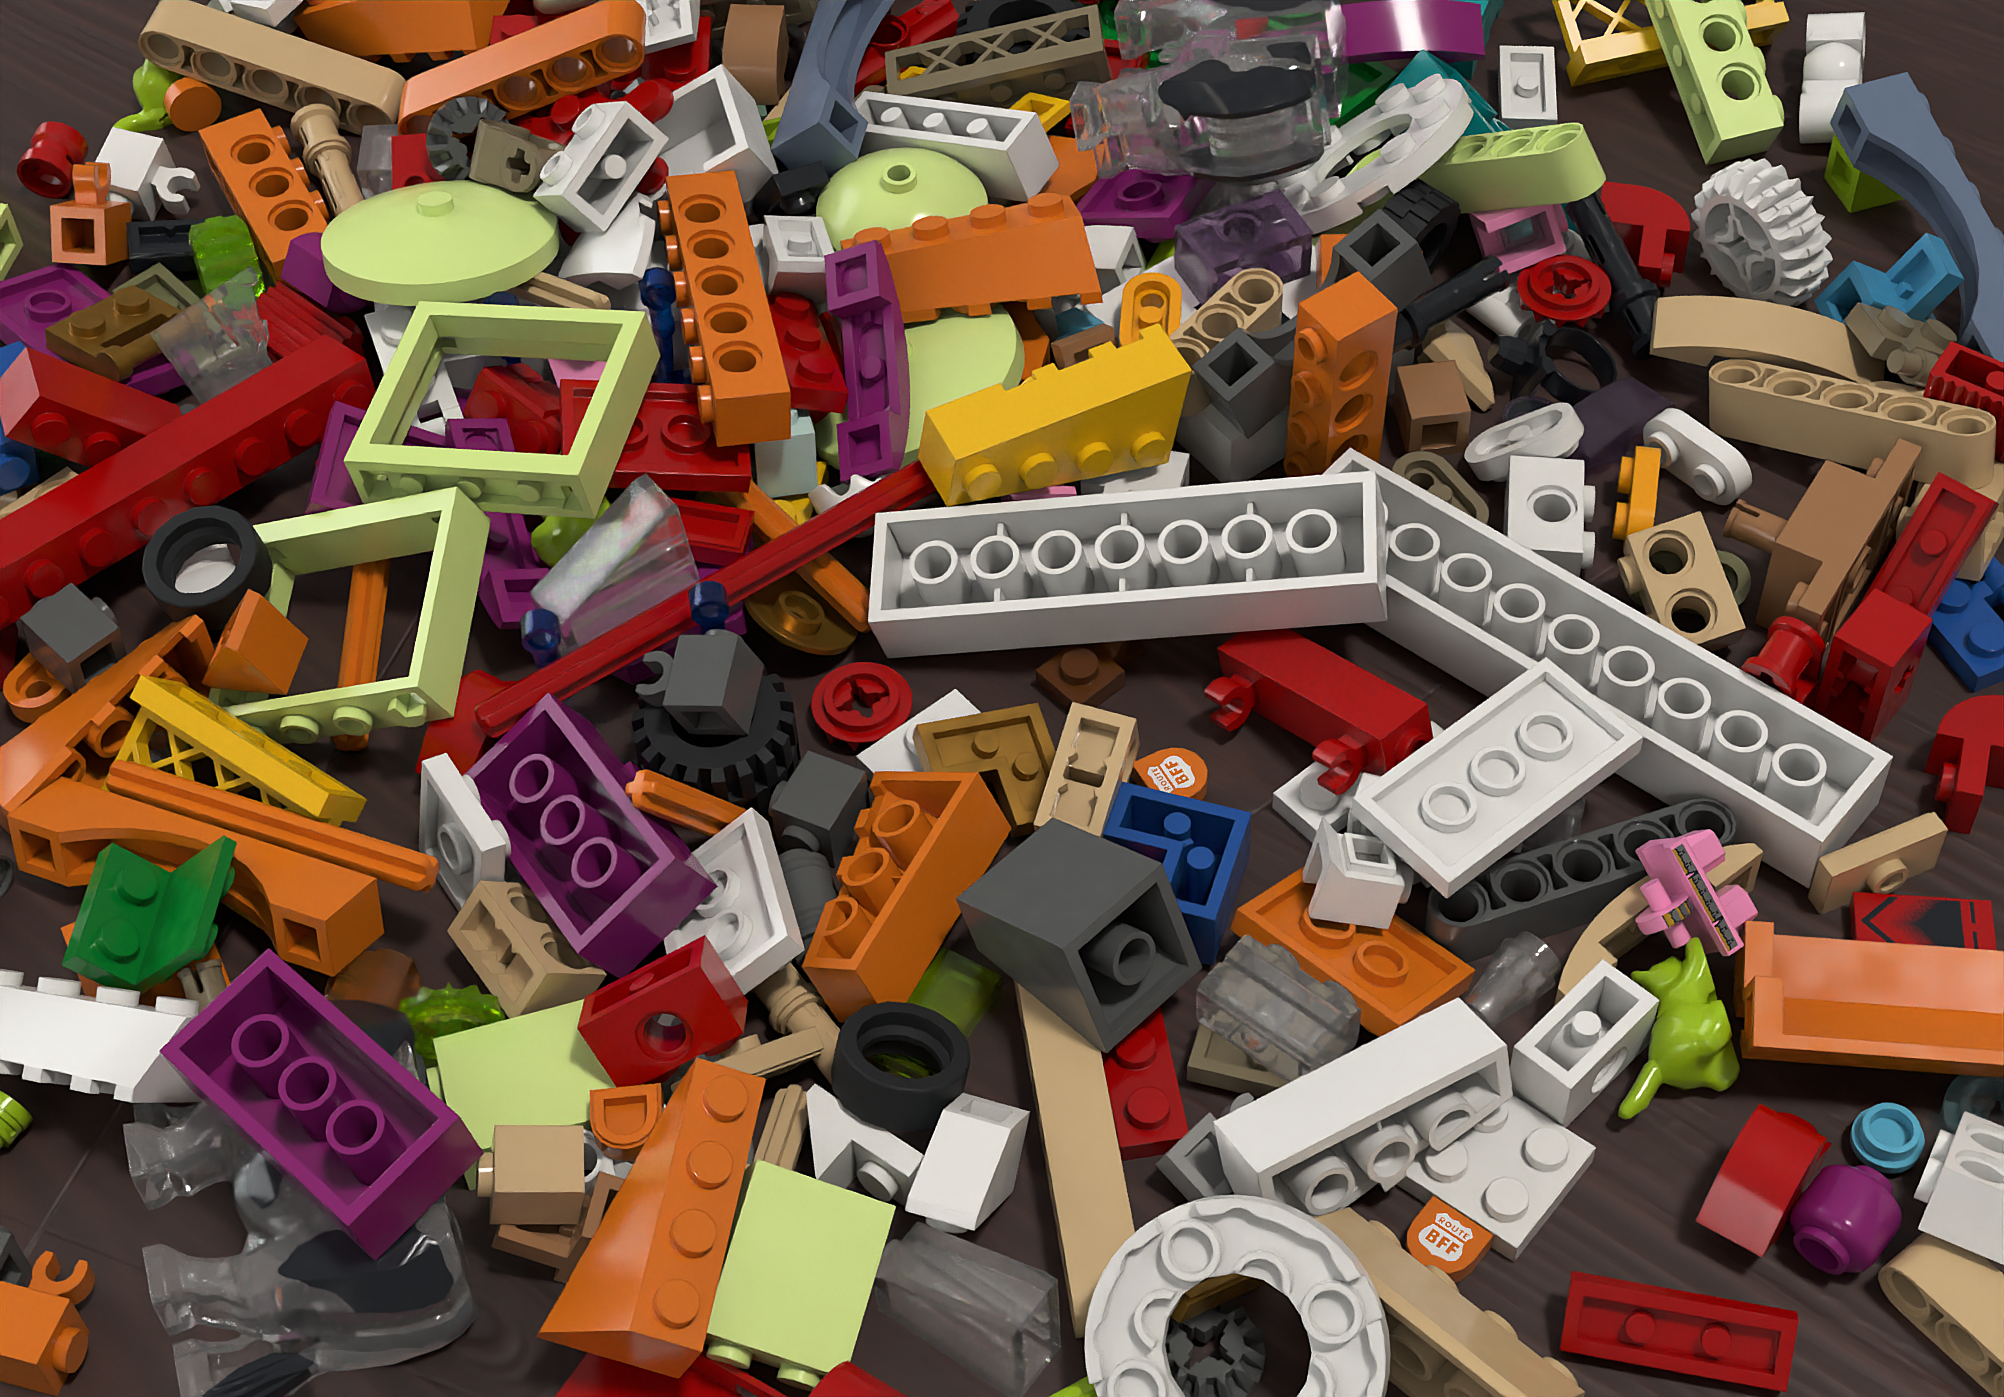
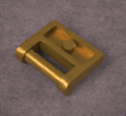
(112, 333)

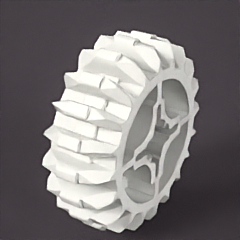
(1761, 233)

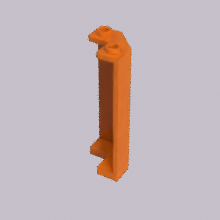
(1869, 1003)

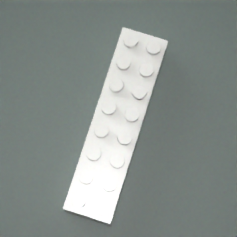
(1130, 565)

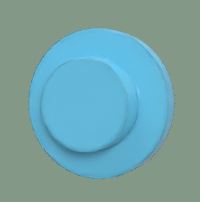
(1887, 1138)

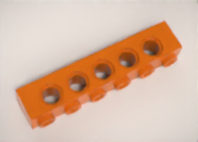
(725, 310)

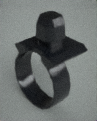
(1534, 370)

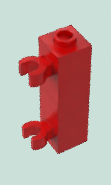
(1323, 699)

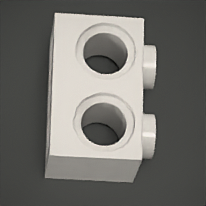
(1966, 1188)

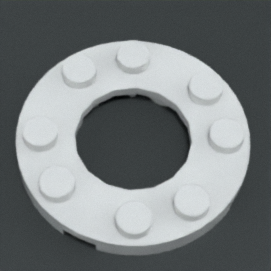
(1436, 117)
(1248, 1238)

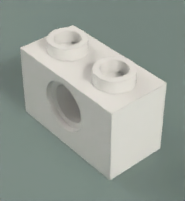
(1548, 510)
(1582, 1043)

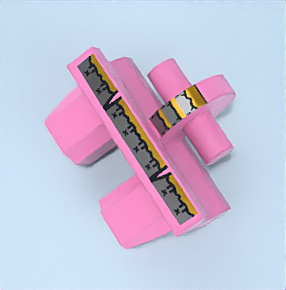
(1683, 897)

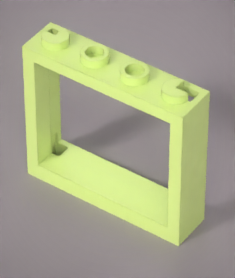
(499, 478)
(363, 534)

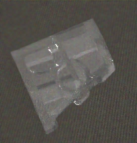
(217, 338)

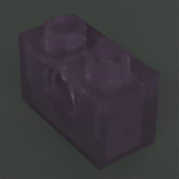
(1243, 236)

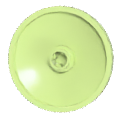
(439, 243)
(945, 363)

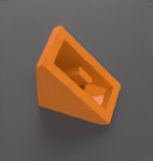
(256, 649)

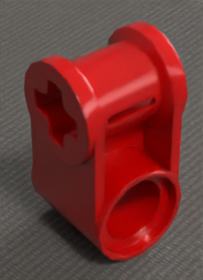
(1790, 660)

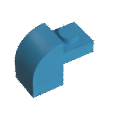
(1912, 284)

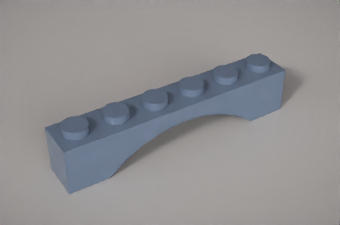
(821, 109)
(1897, 141)

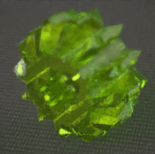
(223, 250)

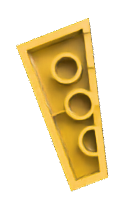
(1060, 424)

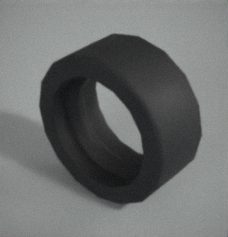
(185, 536)
(907, 1031)

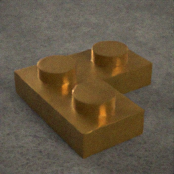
(1005, 748)

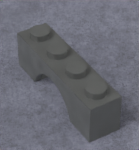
(1252, 371)

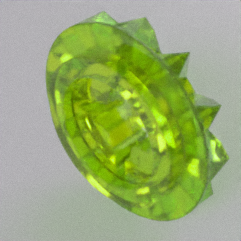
(455, 1010)

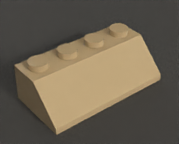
(1438, 1336)

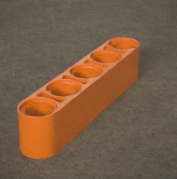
(534, 65)

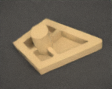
(1453, 343)

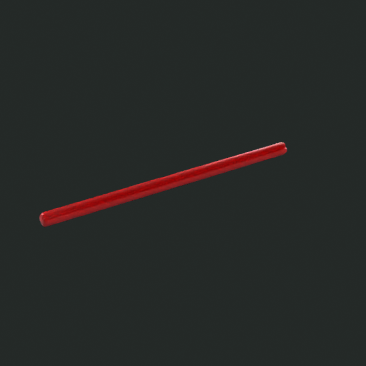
(673, 617)

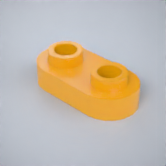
(1148, 301)
(1639, 480)

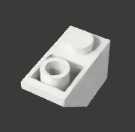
(968, 1163)

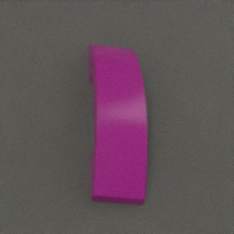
(1404, 27)
(874, 361)
(508, 561)

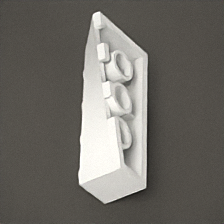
(92, 1041)
(1367, 1113)

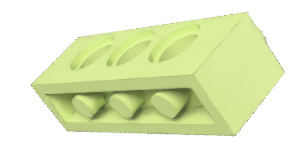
(1720, 124)

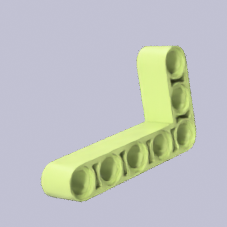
(1506, 171)

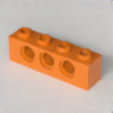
(264, 185)
(1339, 375)

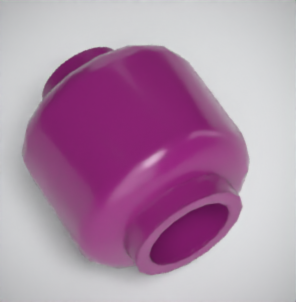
(1845, 1218)

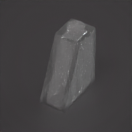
(619, 566)
(972, 1305)

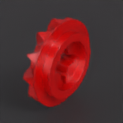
(1572, 276)
(878, 688)

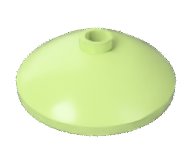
(895, 190)

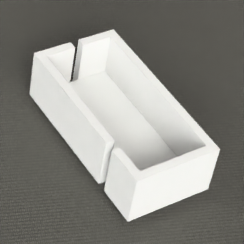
(711, 130)

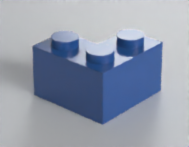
(1200, 849)

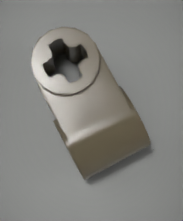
(510, 156)

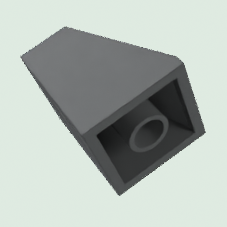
(1083, 929)

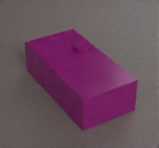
(590, 857)
(323, 1103)

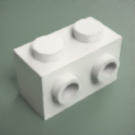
(599, 166)

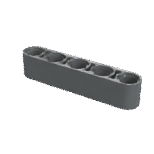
(1548, 883)

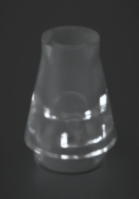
(1514, 978)

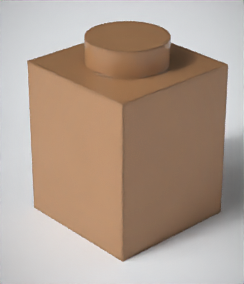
(1432, 408)

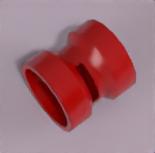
(50, 160)

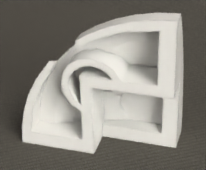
(614, 255)

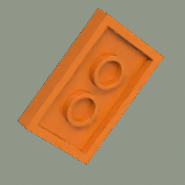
(1387, 971)

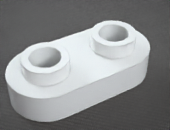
(1541, 433)
(1698, 456)

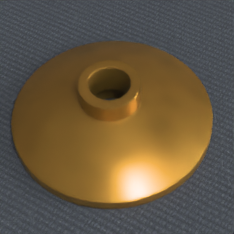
(800, 617)

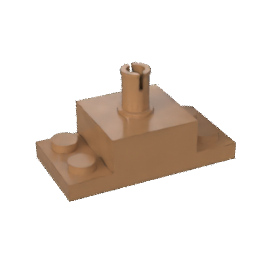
(1829, 541)

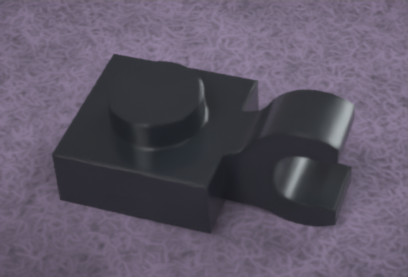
(791, 191)

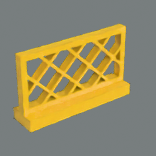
(1636, 47)
(234, 748)

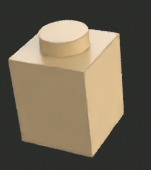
(533, 1174)

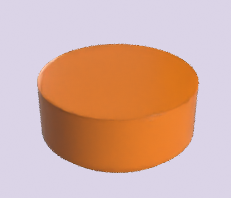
(192, 104)

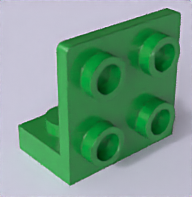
(148, 921)

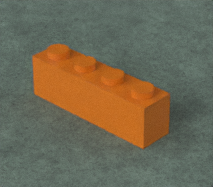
(399, 26)
(989, 258)
(89, 727)
(900, 888)
(661, 1246)

